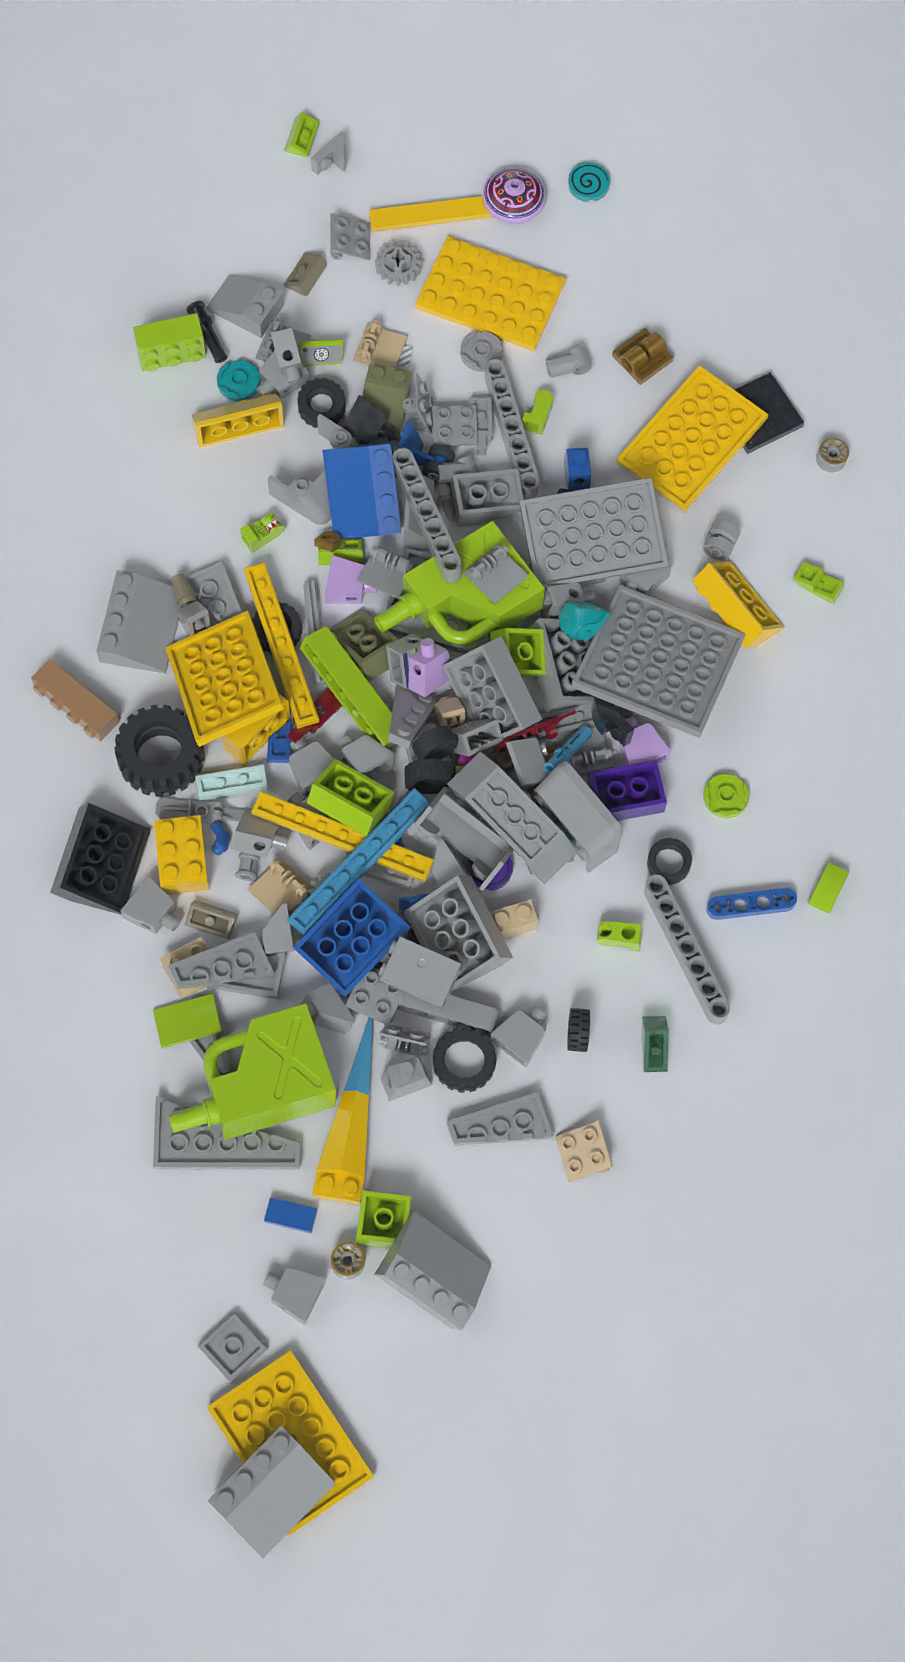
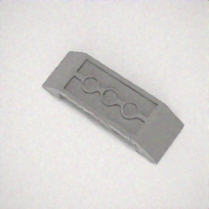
(513, 816)

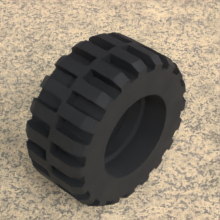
(158, 778)

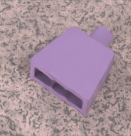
(343, 584)
(426, 668)
(645, 745)

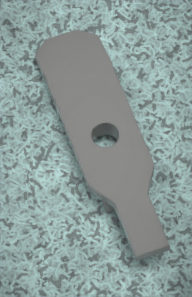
(215, 811)

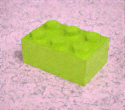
(169, 342)
(350, 797)

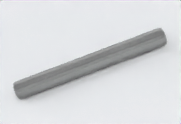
(313, 617)

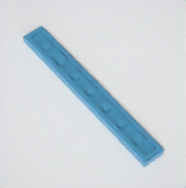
(359, 861)

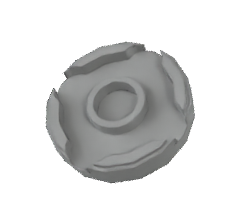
(479, 349)

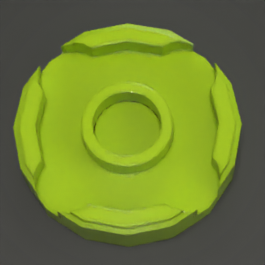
(726, 795)

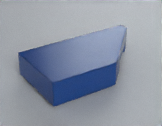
(279, 745)

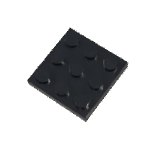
(782, 415)

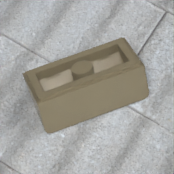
(306, 273)
(211, 919)

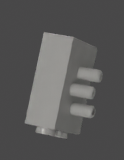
(420, 972)

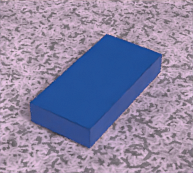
(290, 1215)

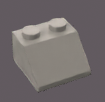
(529, 761)

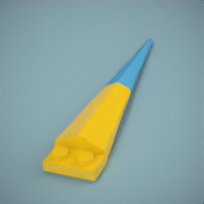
(343, 1160)

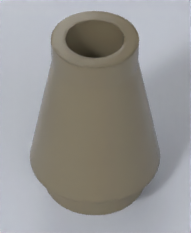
(183, 591)

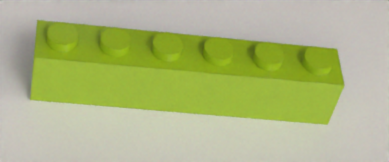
(348, 684)

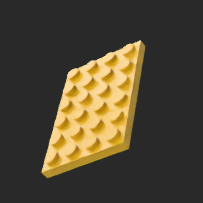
(490, 293)
(692, 438)
(224, 678)
(288, 1399)

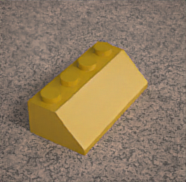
(237, 420)
(737, 602)

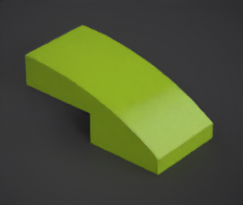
(815, 581)
(828, 887)

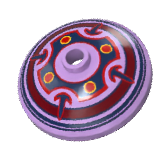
(511, 203)

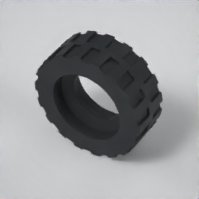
(317, 387)
(291, 618)
(428, 775)

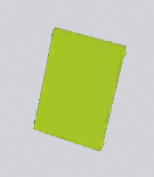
(187, 1021)

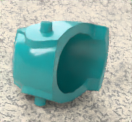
(582, 620)

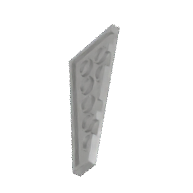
(206, 1148)

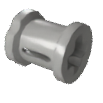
(247, 866)

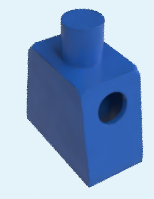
(577, 466)

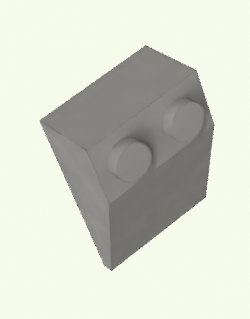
(247, 304)
(485, 496)

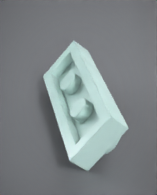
(231, 782)

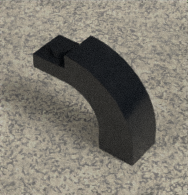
(609, 720)

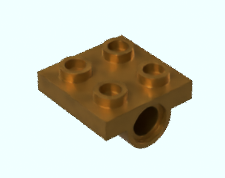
(643, 355)

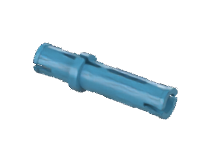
(568, 749)

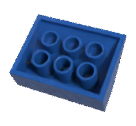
(362, 490)
(351, 937)

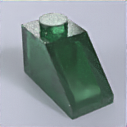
(655, 1043)

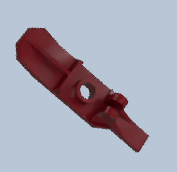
(325, 702)
(548, 726)

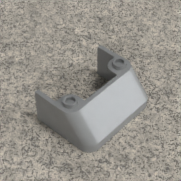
(310, 497)
(580, 813)
(465, 831)

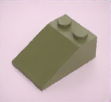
(387, 390)
(364, 643)

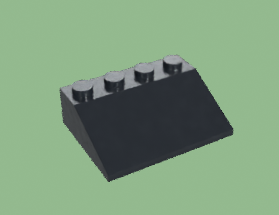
(100, 859)

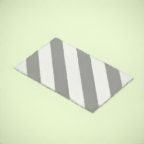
(405, 356)

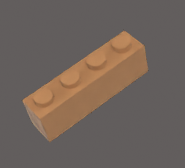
(74, 700)

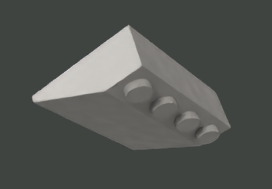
(138, 623)
(562, 662)
(492, 687)
(460, 928)
(434, 1272)
(271, 1492)

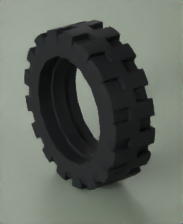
(464, 1035)

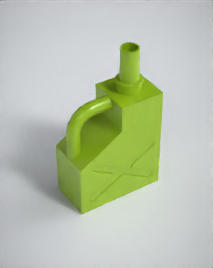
(435, 599)
(276, 1080)

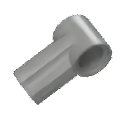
(574, 361)
(461, 466)

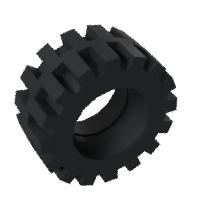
(578, 1030)

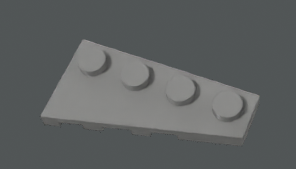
(409, 715)
(225, 963)
(506, 1122)

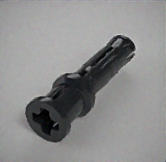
(207, 330)

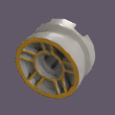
(833, 447)
(345, 1251)

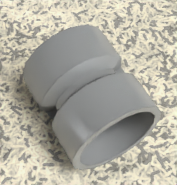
(721, 540)

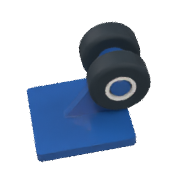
(436, 456)

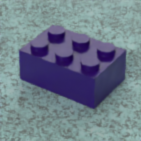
(630, 790)

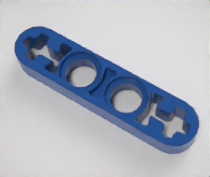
(751, 901)

